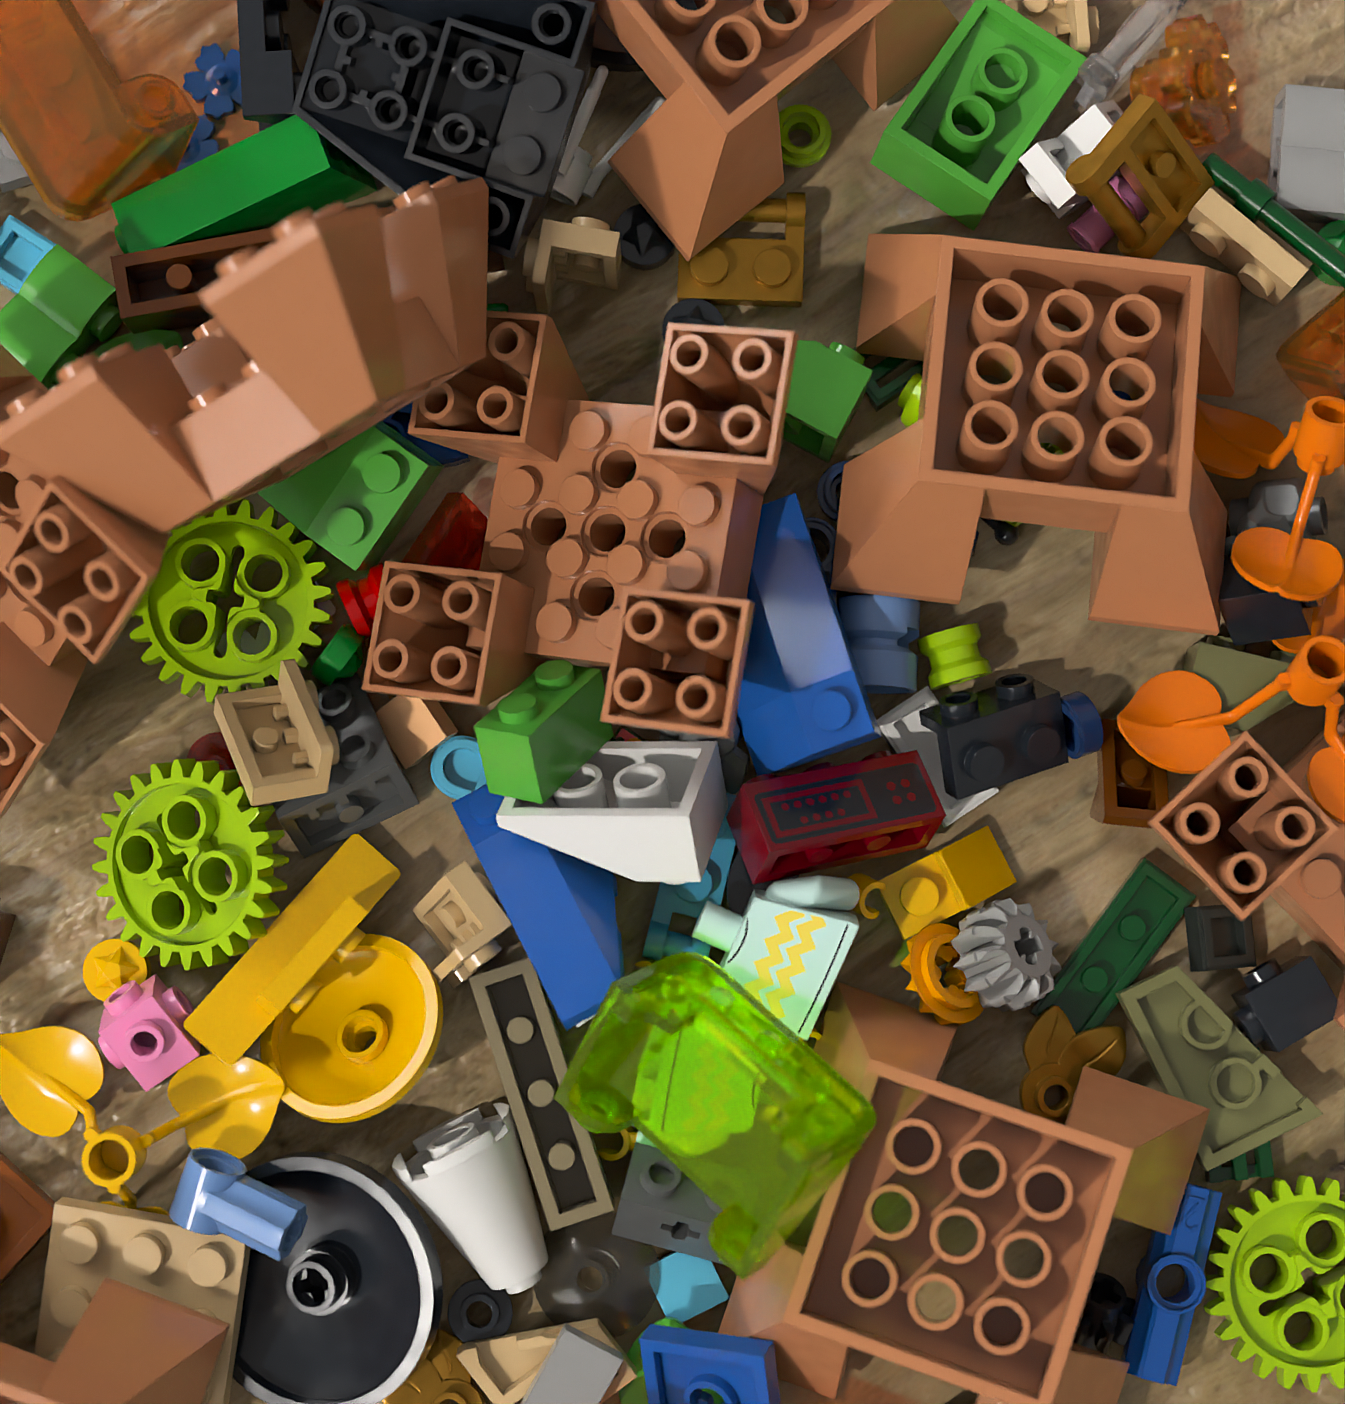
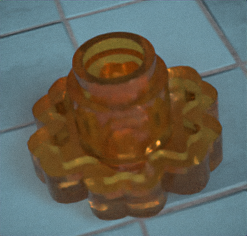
(1191, 80)

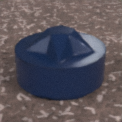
(1081, 725)

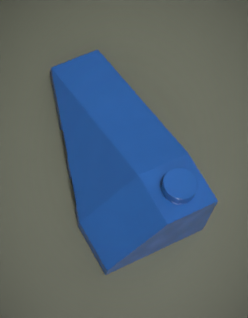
(799, 672)
(555, 905)

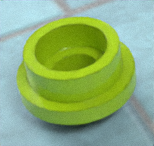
(810, 120)

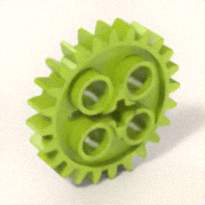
(287, 609)
(189, 864)
(1280, 1229)

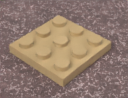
(147, 1254)

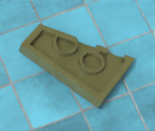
(1212, 1064)

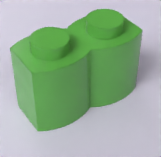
(58, 315)

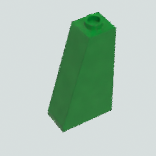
(242, 189)

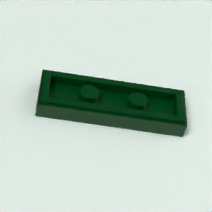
(1117, 946)

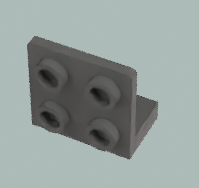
(362, 786)

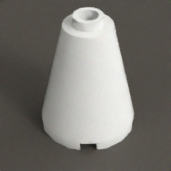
(480, 1195)

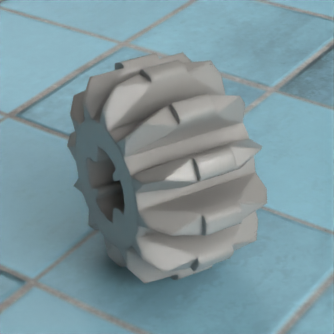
(1006, 955)

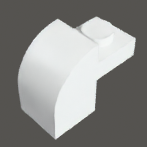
(1048, 160)

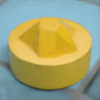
(112, 965)

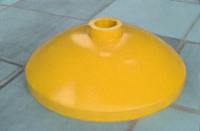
(322, 1050)

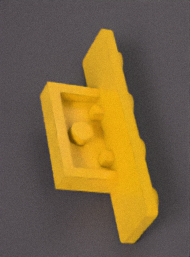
(283, 963)

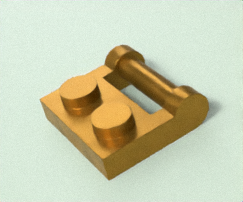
(1156, 166)
(751, 269)

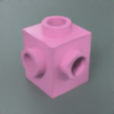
(146, 1030)

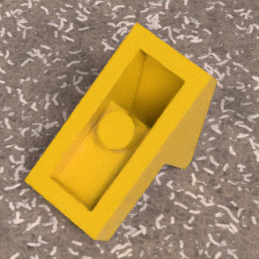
(946, 882)

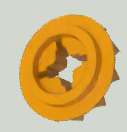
(927, 952)

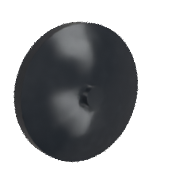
(352, 1298)

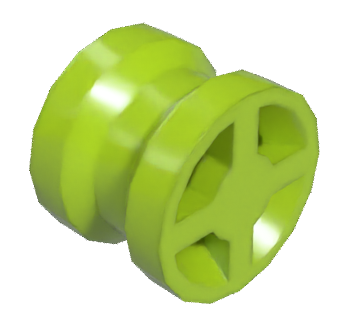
(954, 656)

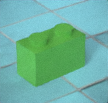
(543, 731)

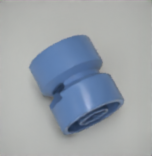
(880, 639)

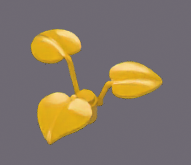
(56, 1069)

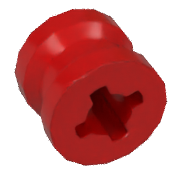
(361, 599)

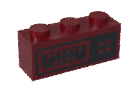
(834, 815)

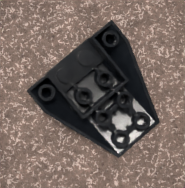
(454, 93)

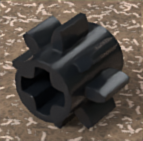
(1105, 1314)

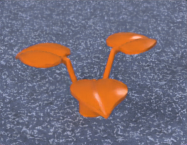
(1235, 447)
(1179, 721)

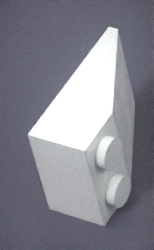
(633, 810)

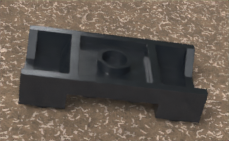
(266, 62)

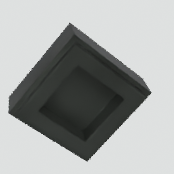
(1218, 939)

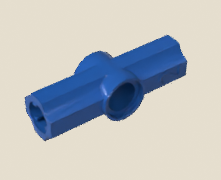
(1164, 1323)

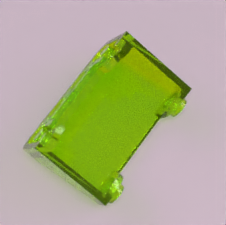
(721, 1097)

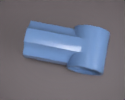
(220, 1199)

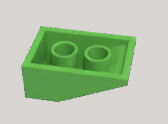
(977, 110)
(823, 396)
(357, 494)

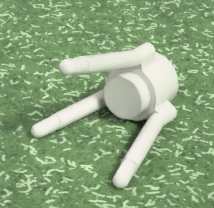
(574, 174)

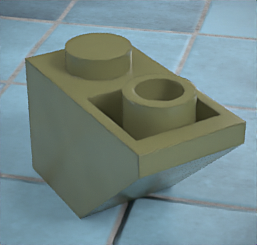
(1239, 677)

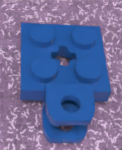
(688, 1360)

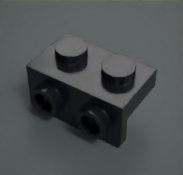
(997, 734)

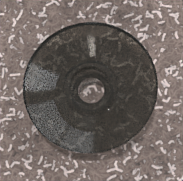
(627, 1271)

